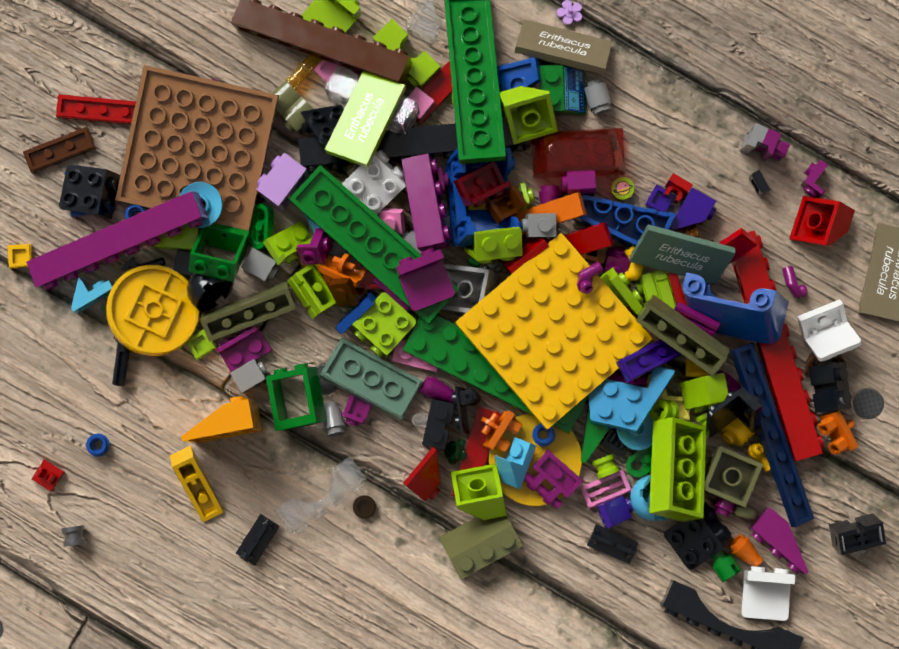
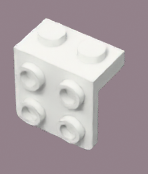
(377, 183)
(828, 331)
(766, 593)

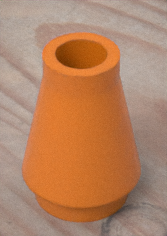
(744, 550)

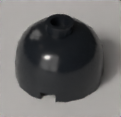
(206, 290)

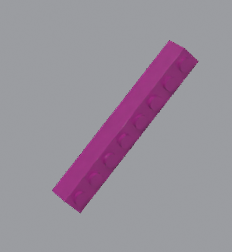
(117, 240)

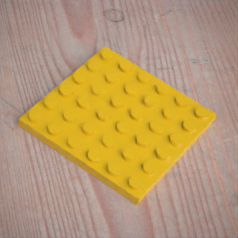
(550, 336)

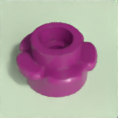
(724, 507)

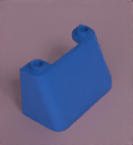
(465, 221)
(757, 321)

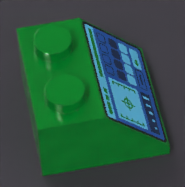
(565, 89)

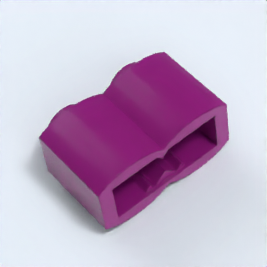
(579, 182)

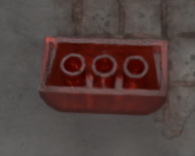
(579, 151)

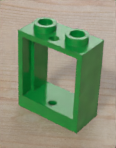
(213, 236)
(313, 395)

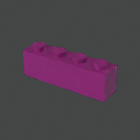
(425, 202)

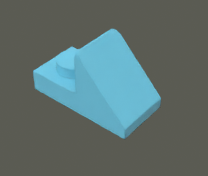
(85, 298)
(514, 467)

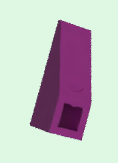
(776, 532)

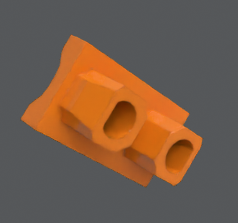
(340, 268)
(505, 422)
(839, 432)

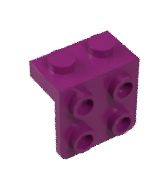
(424, 279)

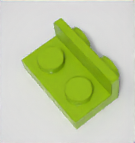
(284, 244)

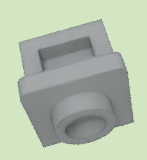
(539, 225)

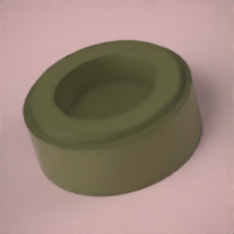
(745, 513)

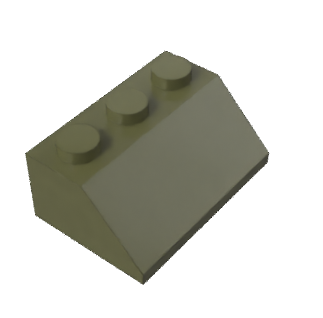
(479, 543)

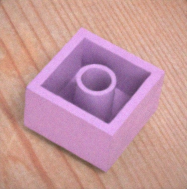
(282, 181)

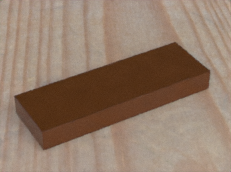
(59, 150)

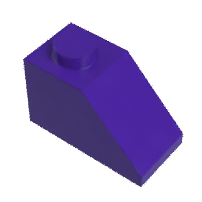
(693, 211)
(615, 511)

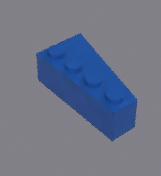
(624, 220)

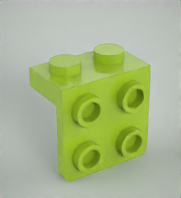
(334, 13)
(496, 244)
(618, 285)
(383, 325)

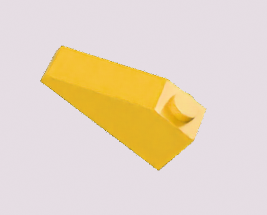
(196, 483)

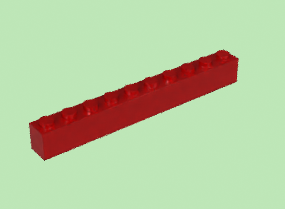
(779, 363)

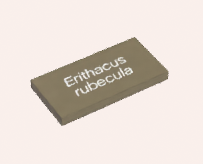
(563, 47)
(881, 283)

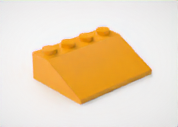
(229, 420)

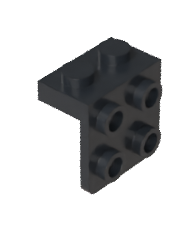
(89, 191)
(738, 405)
(698, 539)

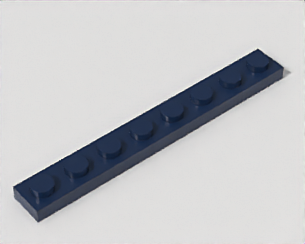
(773, 437)

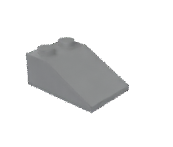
(472, 285)

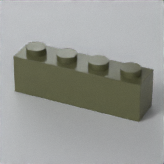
(248, 311)
(683, 335)

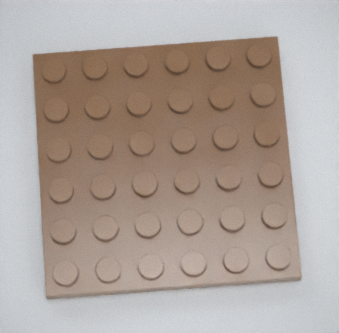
(197, 132)

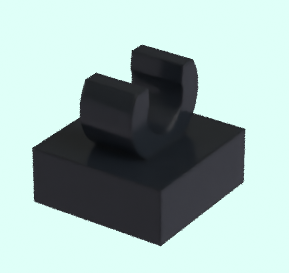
(613, 443)

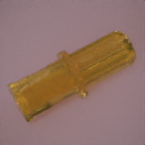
(302, 71)

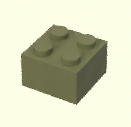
(731, 476)

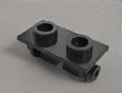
(257, 539)
(612, 544)

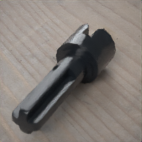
(121, 364)

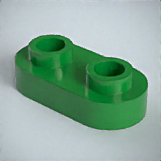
(261, 226)
(644, 457)

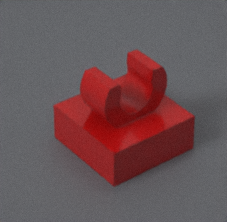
(678, 186)
(48, 475)

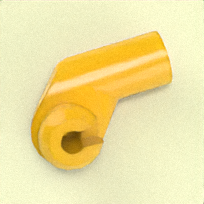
(635, 270)
(757, 453)

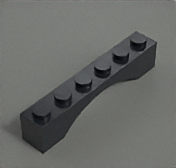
(686, 602)

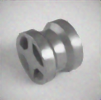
(74, 535)

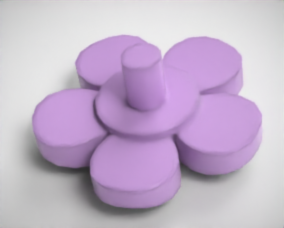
(570, 12)

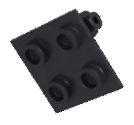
(322, 122)
(461, 399)

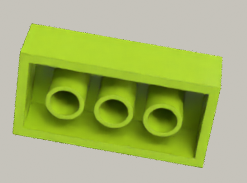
(678, 469)

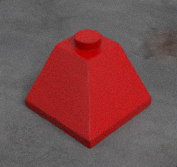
(821, 221)
(425, 477)

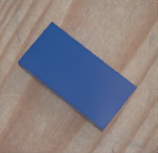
(355, 313)

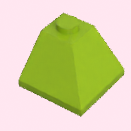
(528, 113)
(479, 492)

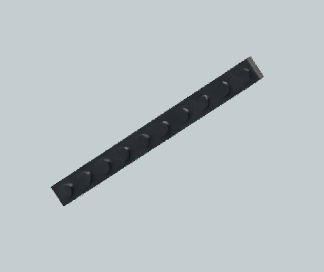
(435, 140)

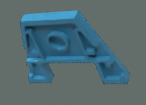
(627, 405)

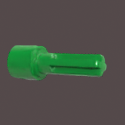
(725, 566)

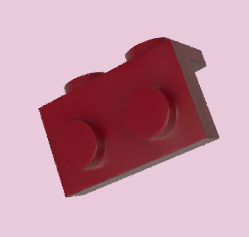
(481, 184)

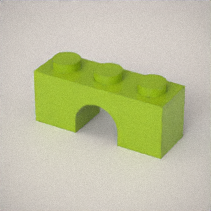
(422, 67)

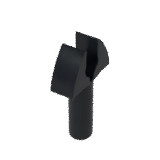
(131, 263)

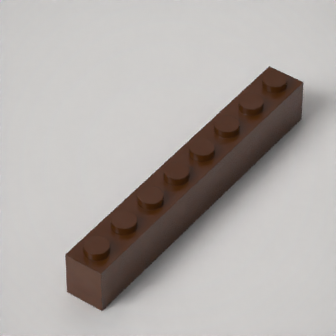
(321, 42)

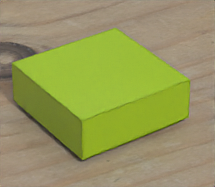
(200, 345)

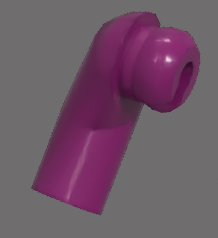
(586, 276)
(791, 283)

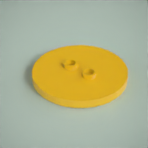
(151, 310)
(564, 447)

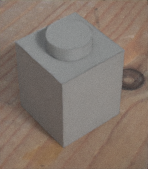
(260, 266)
(249, 376)

